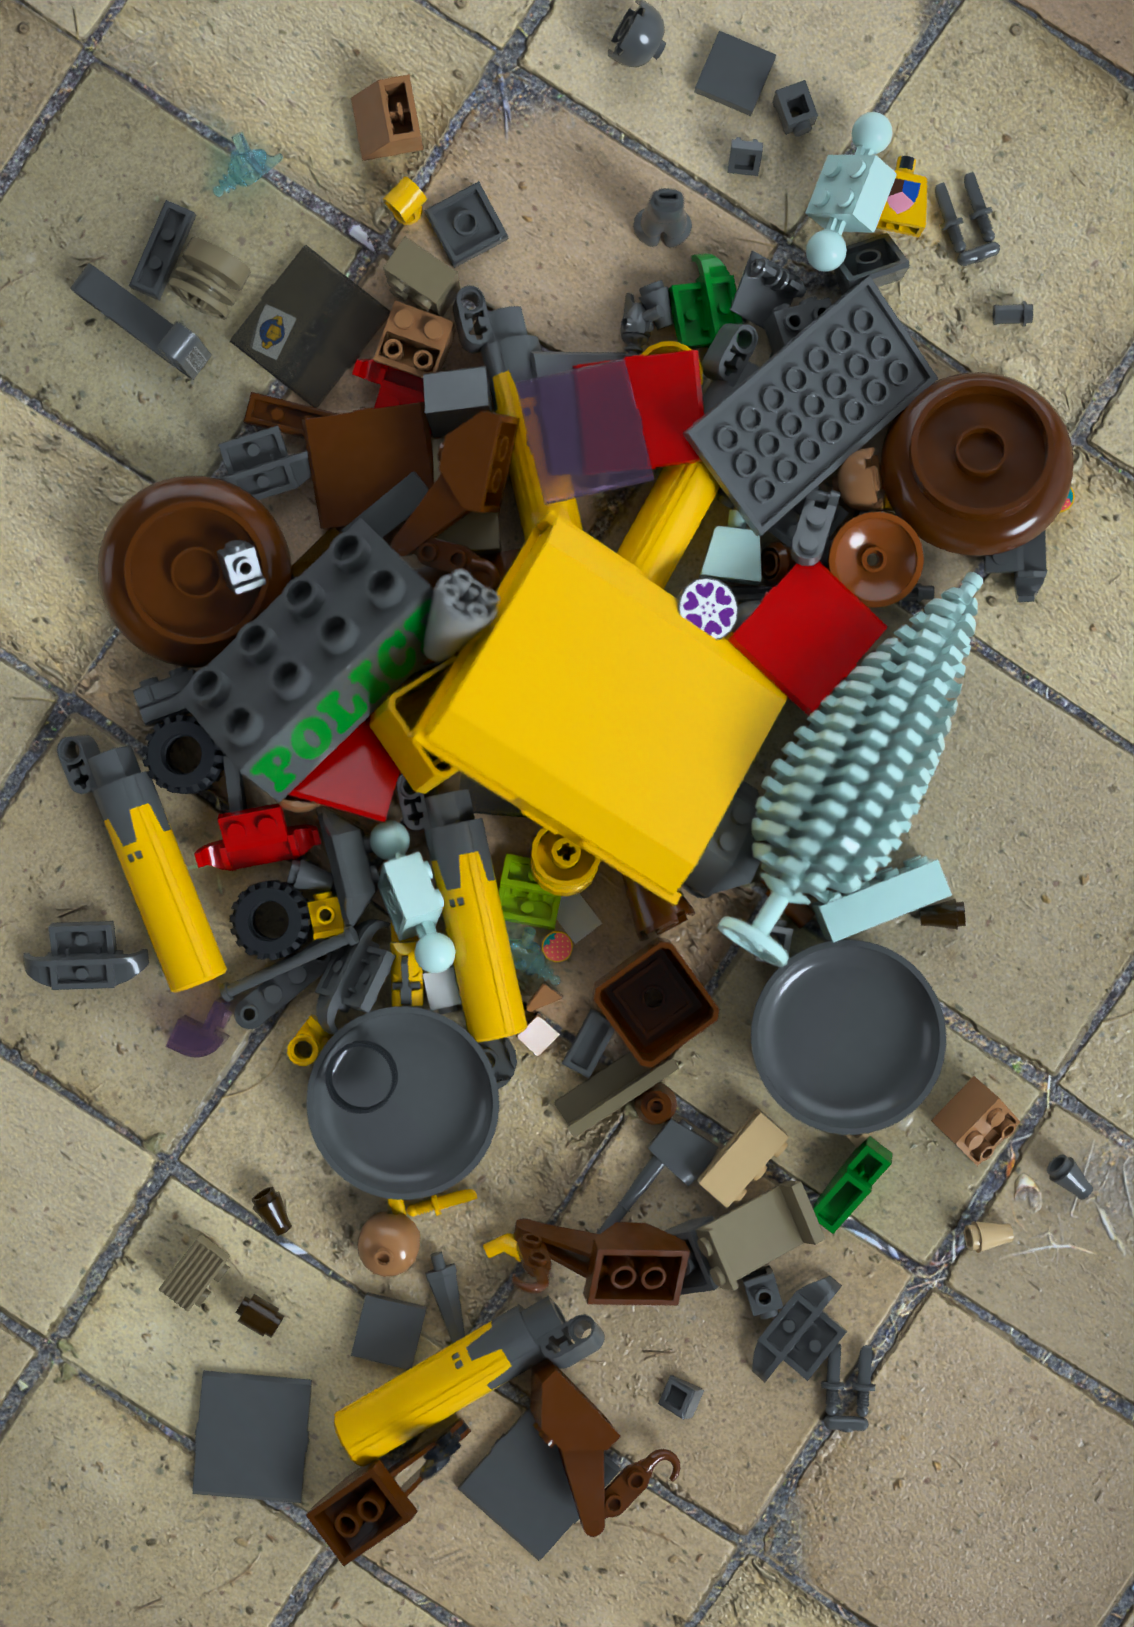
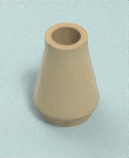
(984, 1236)

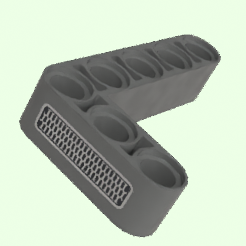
(169, 341)

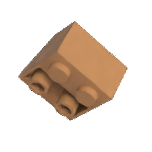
(387, 118)
(415, 340)
(976, 1121)

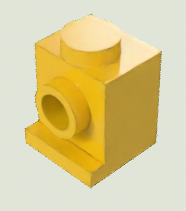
(324, 928)

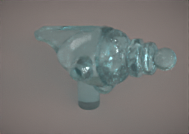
(245, 166)
(528, 957)

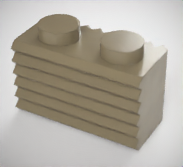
(194, 1272)

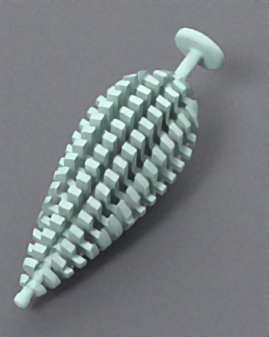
(859, 768)

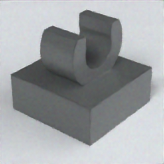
(745, 157)

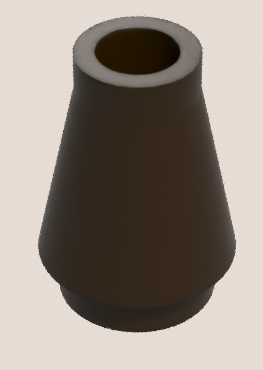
(944, 915)
(271, 1209)

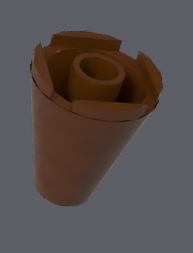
(652, 912)

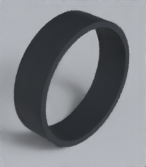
(334, 1095)

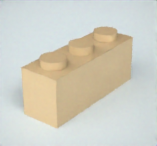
(743, 1158)

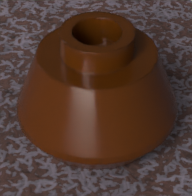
(776, 562)
(645, 1104)

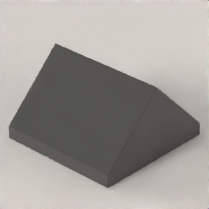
(872, 257)
(455, 397)

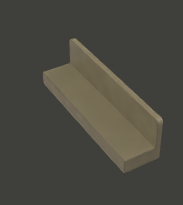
(610, 1091)

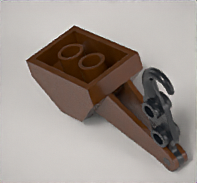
(372, 1504)

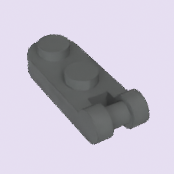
(814, 527)

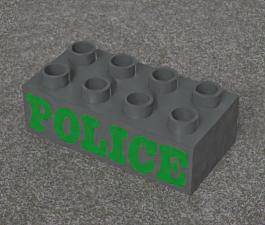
(314, 661)

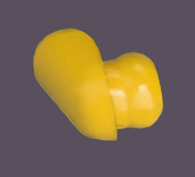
(501, 1244)

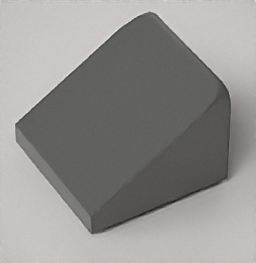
(681, 1397)

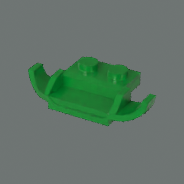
(703, 306)

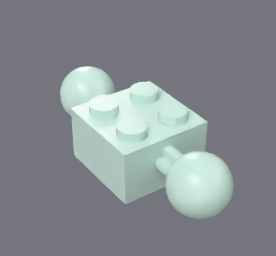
(850, 192)
(411, 897)

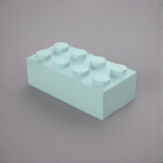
(883, 898)

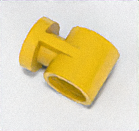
(405, 201)
(314, 1035)

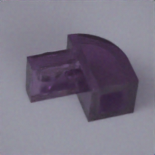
(198, 1038)

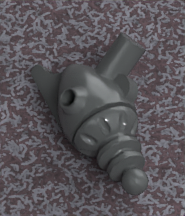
(637, 324)

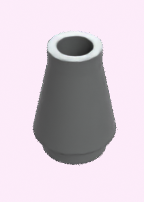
(654, 295)
(308, 876)
(1067, 1174)

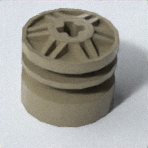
(211, 274)

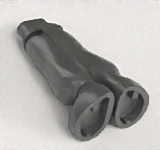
(663, 214)

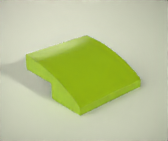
(523, 898)

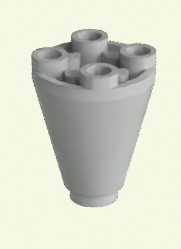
(457, 614)

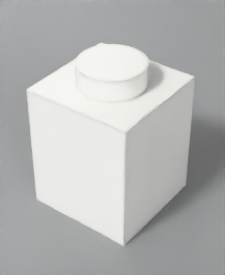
(442, 990)

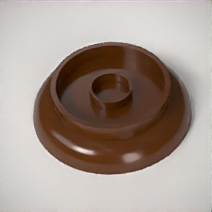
(977, 464)
(164, 570)

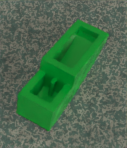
(852, 1184)

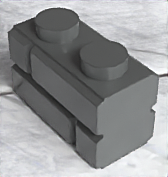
(159, 699)

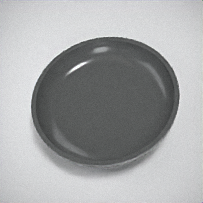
(848, 1037)
(430, 1126)

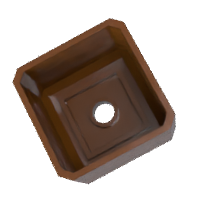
(661, 1029)

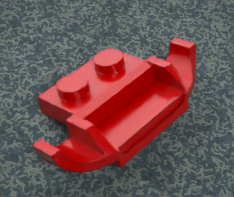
(396, 386)
(256, 838)

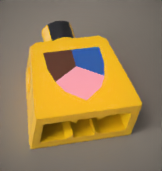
(906, 202)

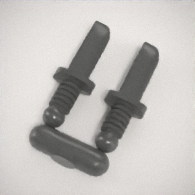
(980, 213)
(833, 1385)

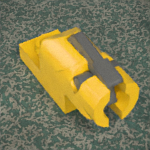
(406, 974)

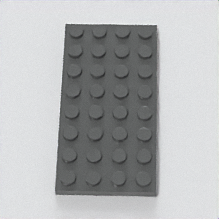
(811, 406)

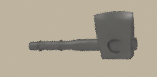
(676, 1148)

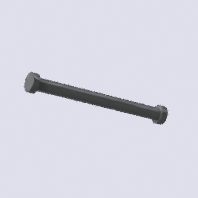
(229, 991)

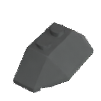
(729, 854)
(349, 863)

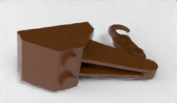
(471, 479)
(621, 1265)
(582, 1436)

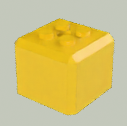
(395, 722)

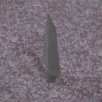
(446, 1293)

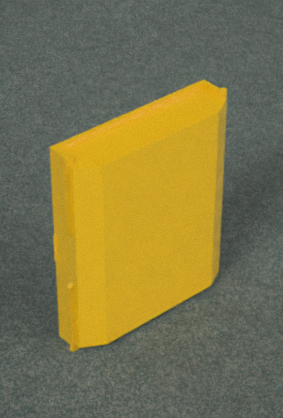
(602, 709)

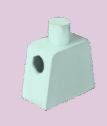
(733, 553)

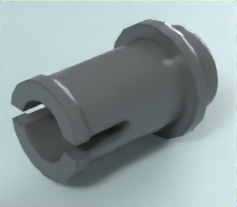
(1013, 314)

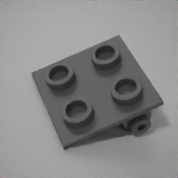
(764, 288)

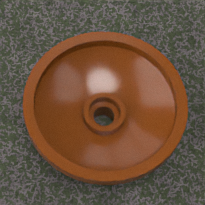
(897, 553)

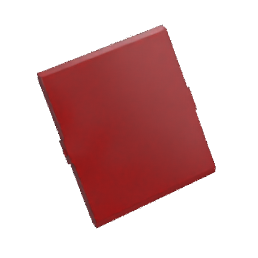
(669, 402)
(808, 634)
(354, 776)

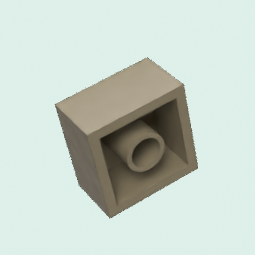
(421, 278)

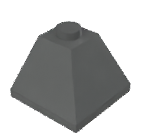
(697, 1273)

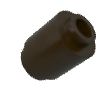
(259, 1315)

